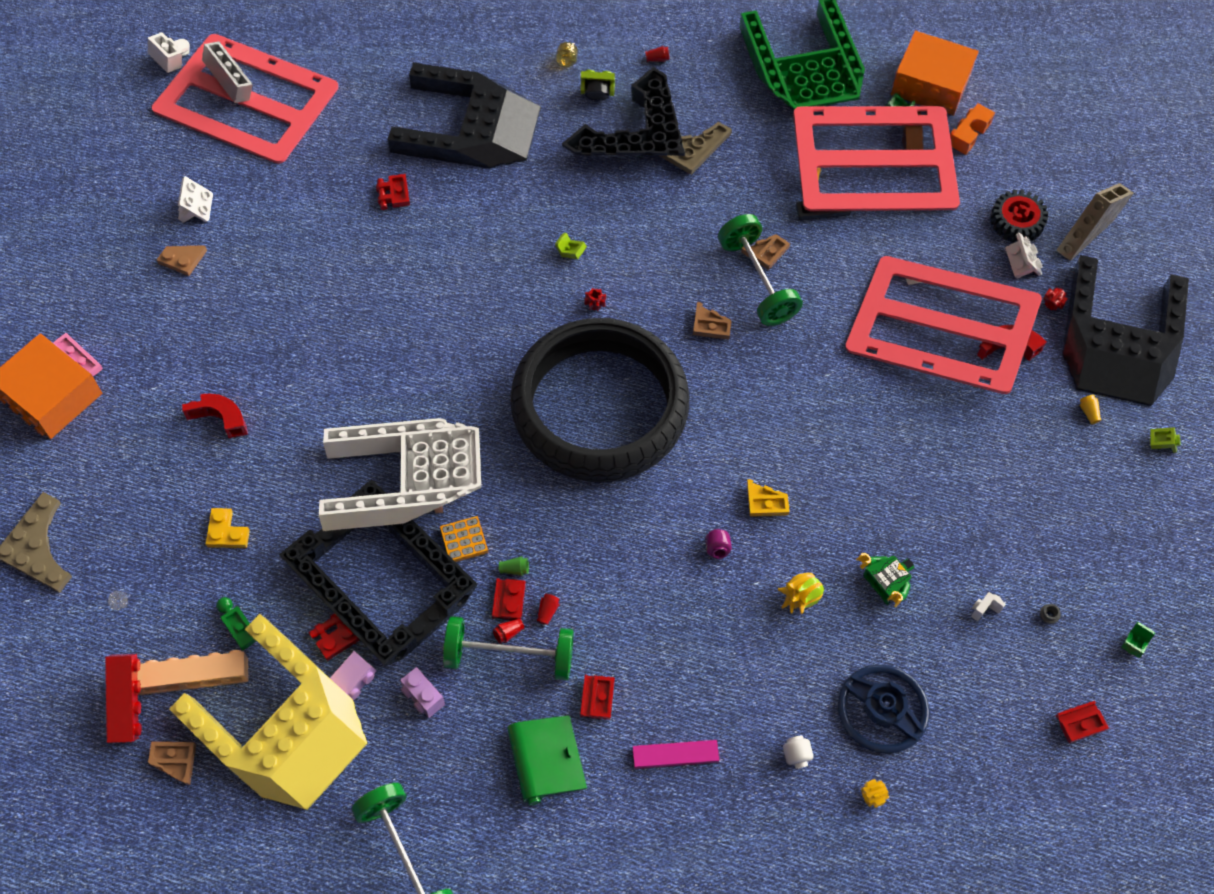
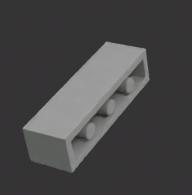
(227, 72)

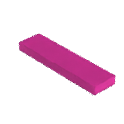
(675, 754)

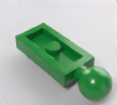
(235, 622)

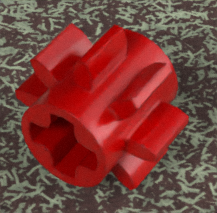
(1055, 298)
(595, 299)

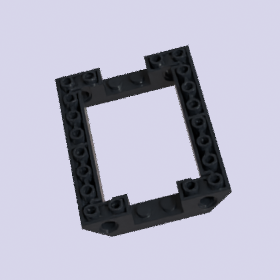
(459, 585)

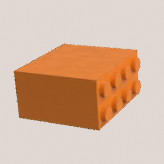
(934, 72)
(46, 386)

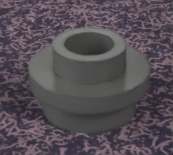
(1054, 610)

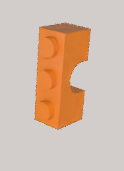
(977, 119)

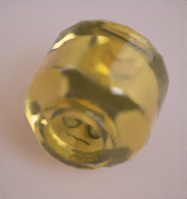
(567, 54)

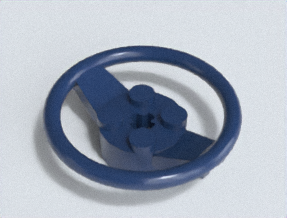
(896, 715)

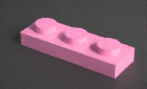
(78, 354)

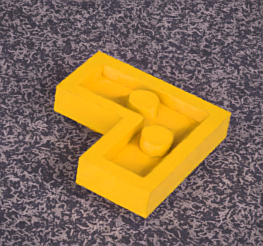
(221, 532)

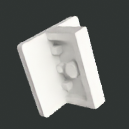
(194, 201)
(1023, 257)

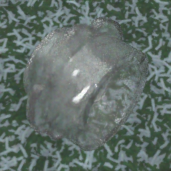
(114, 596)

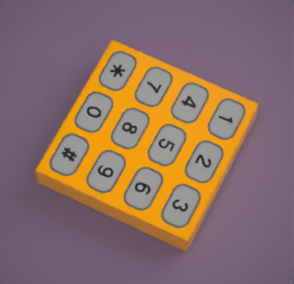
(464, 539)

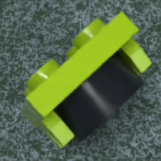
(597, 84)

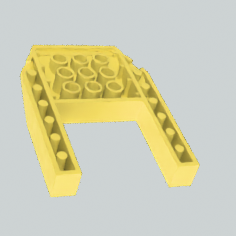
(300, 744)

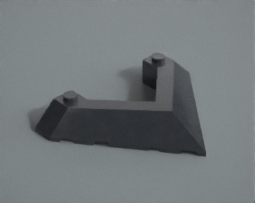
(661, 132)

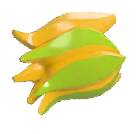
(802, 592)

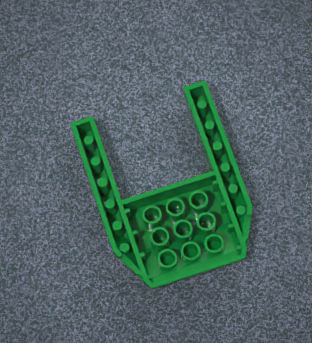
(810, 77)

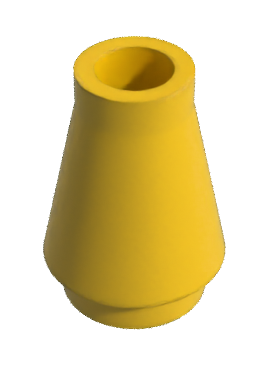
(1091, 408)

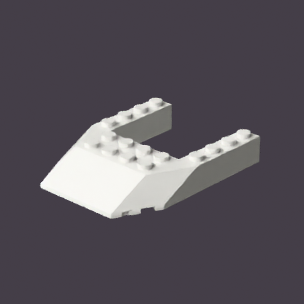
(436, 468)

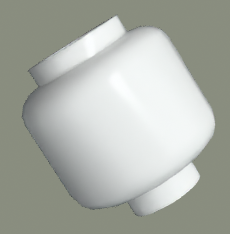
(798, 751)

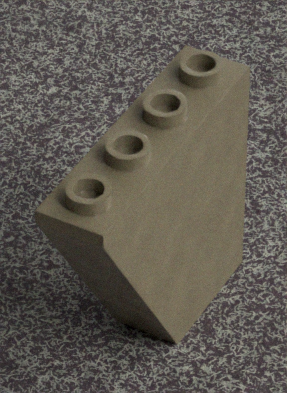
(1095, 219)

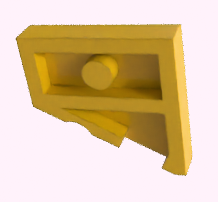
(766, 501)

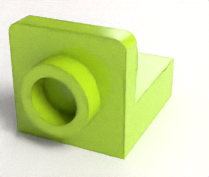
(1164, 438)

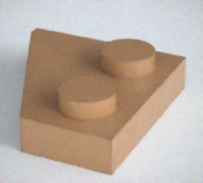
(768, 250)
(182, 258)
(711, 324)
(173, 759)

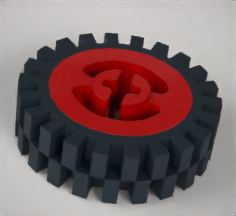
(1023, 209)

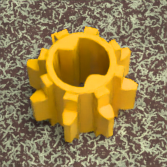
(874, 793)

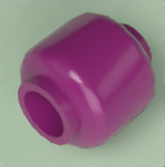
(718, 543)

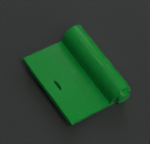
(542, 758)

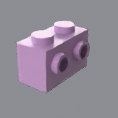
(353, 675)
(422, 692)

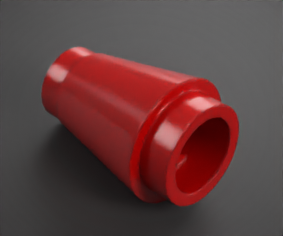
(658, 54)
(547, 608)
(507, 630)

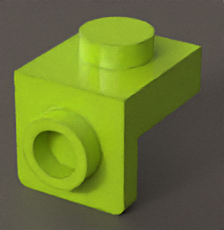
(570, 248)

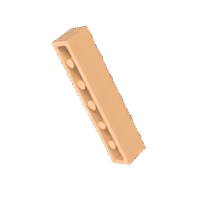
(193, 672)

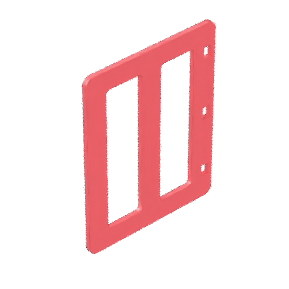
(299, 120)
(811, 159)
(1013, 340)

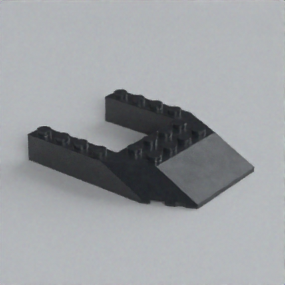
(495, 125)
(1118, 357)

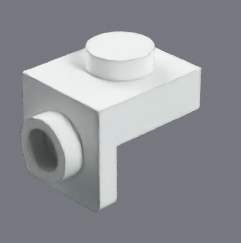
(991, 601)

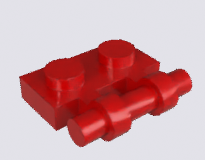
(399, 191)
(336, 641)

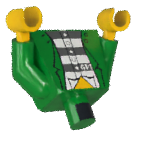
(887, 576)

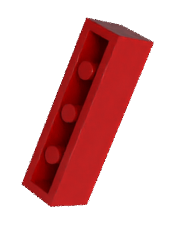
(122, 698)

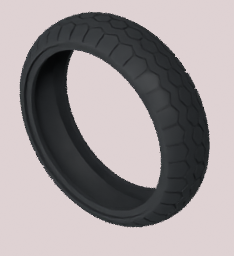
(607, 336)

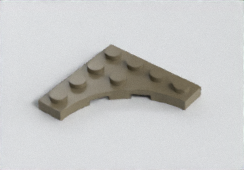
(699, 147)
(29, 548)

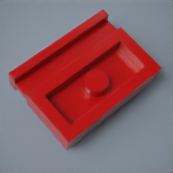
(509, 599)
(597, 697)
(1082, 722)

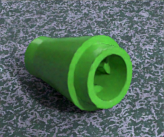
(515, 566)

